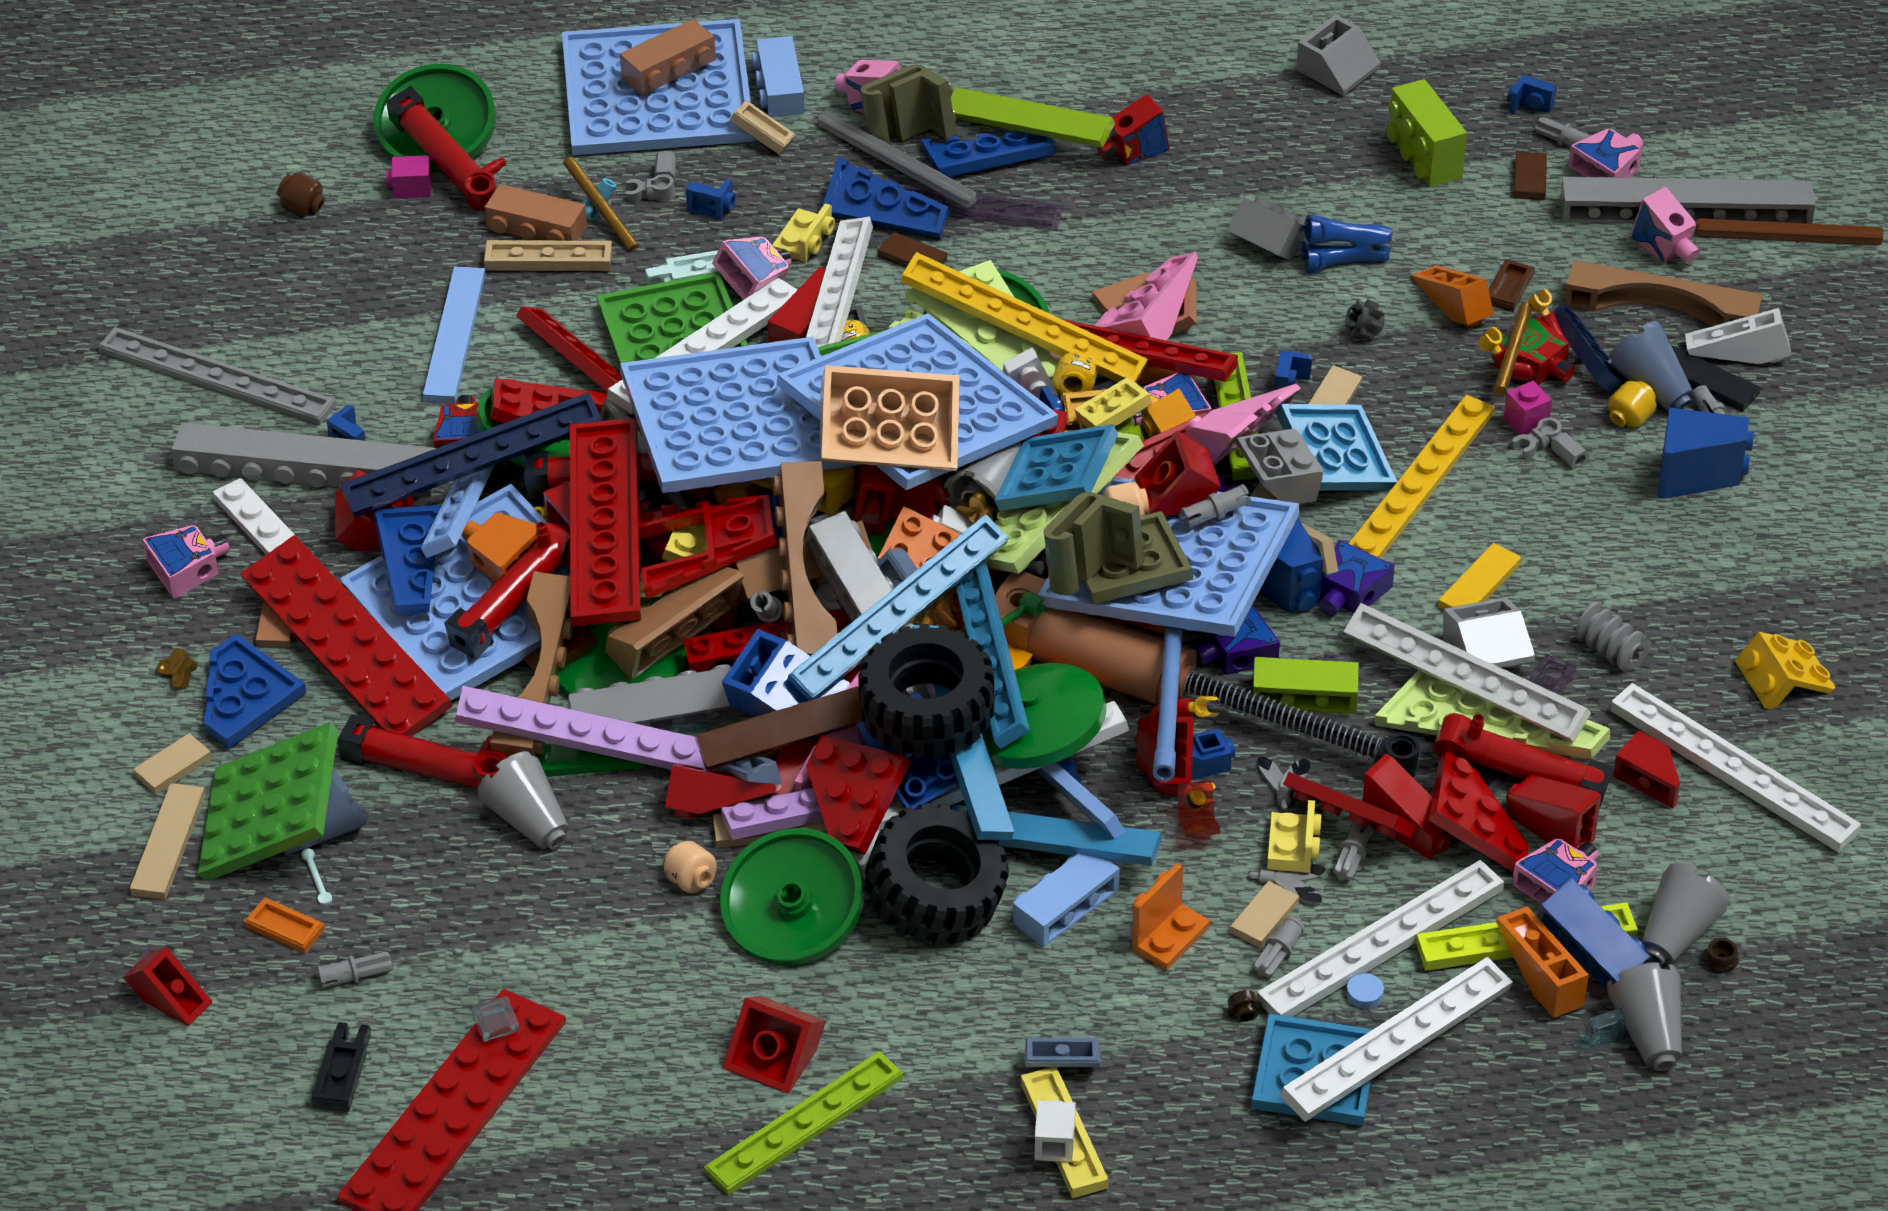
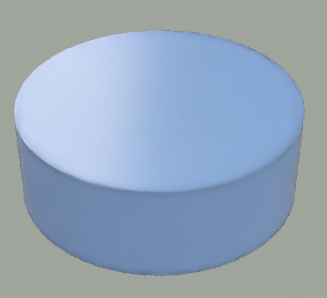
(1365, 991)

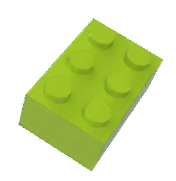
(1426, 133)

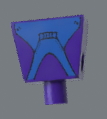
(1358, 580)
(1239, 652)

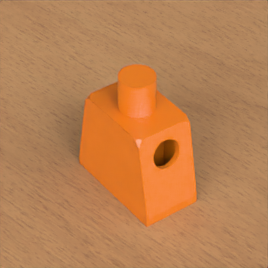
(498, 543)

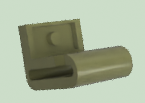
(908, 104)
(1089, 535)

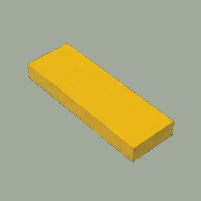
(1481, 578)

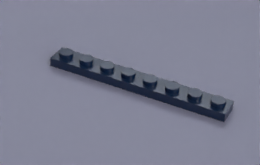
(467, 455)

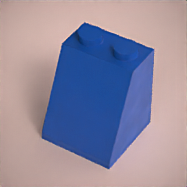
(1703, 452)
(1296, 573)

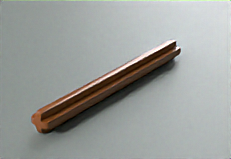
(1789, 231)

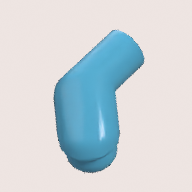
(606, 189)

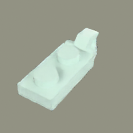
(681, 268)

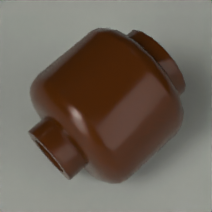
(301, 194)

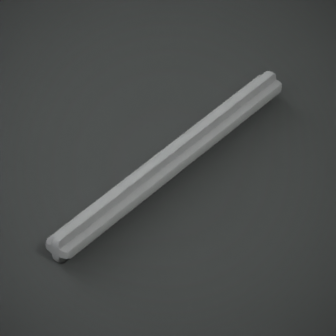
(897, 159)

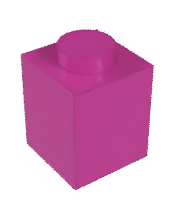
(410, 177)
(1526, 407)

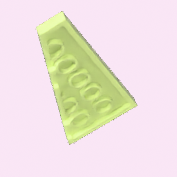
(985, 338)
(1027, 525)

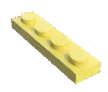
(1086, 1172)

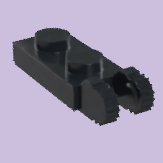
(341, 1069)

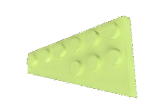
(1427, 700)

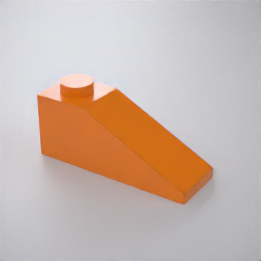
(1457, 294)
(1544, 962)

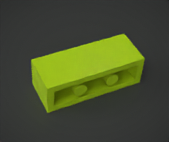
(1308, 684)

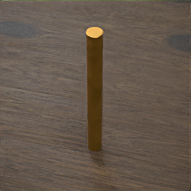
(600, 204)
(1512, 349)

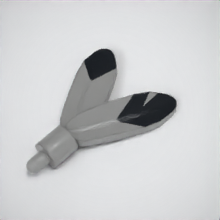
(1275, 778)
(1294, 882)

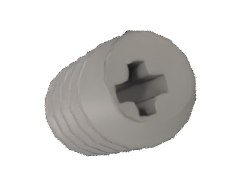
(1611, 638)

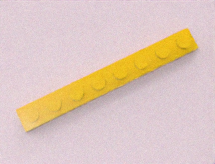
(1020, 318)
(1423, 476)

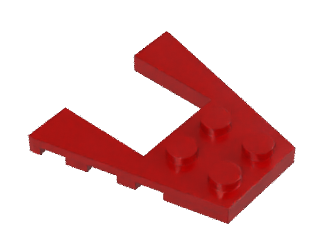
(517, 399)
(731, 532)

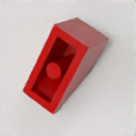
(872, 498)
(1649, 768)
(167, 986)

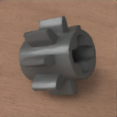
(1365, 319)

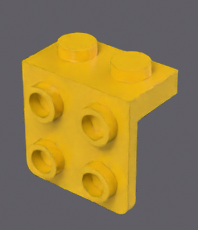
(1778, 664)

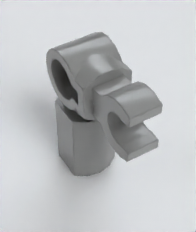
(659, 187)
(1549, 434)

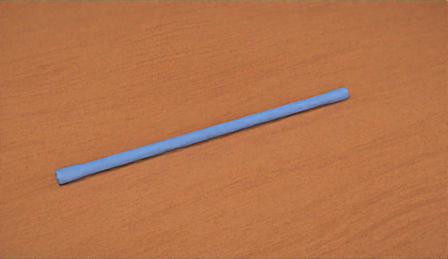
(1165, 754)

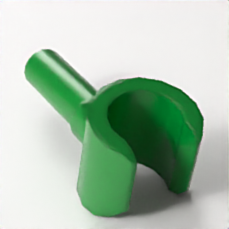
(1029, 603)

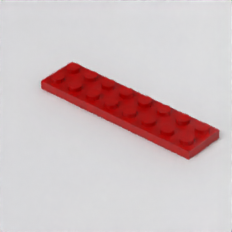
(604, 522)
(345, 639)
(450, 1112)

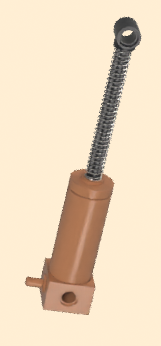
(1132, 664)

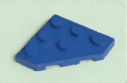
(245, 690)

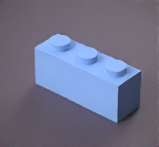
(778, 76)
(1065, 897)

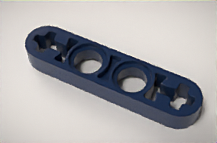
(1588, 349)

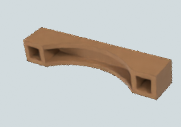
(1602, 286)
(800, 497)
(550, 615)

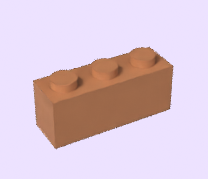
(667, 56)
(534, 215)

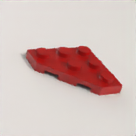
(854, 788)
(1472, 813)

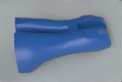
(1364, 244)

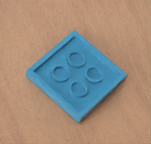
(1341, 444)
(1056, 467)
(1294, 1048)

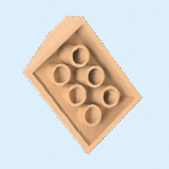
(889, 418)

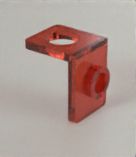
(1199, 821)

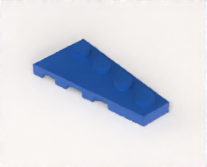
(985, 152)
(860, 194)
(406, 567)

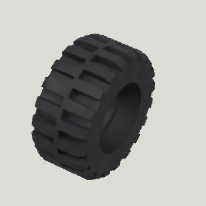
(933, 724)
(924, 909)

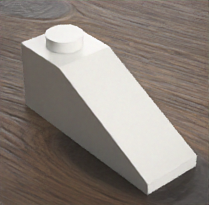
(1749, 339)

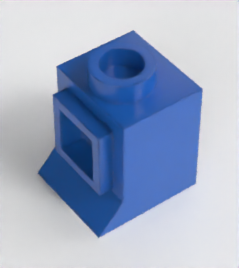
(1211, 754)

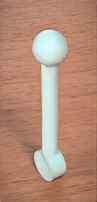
(324, 897)

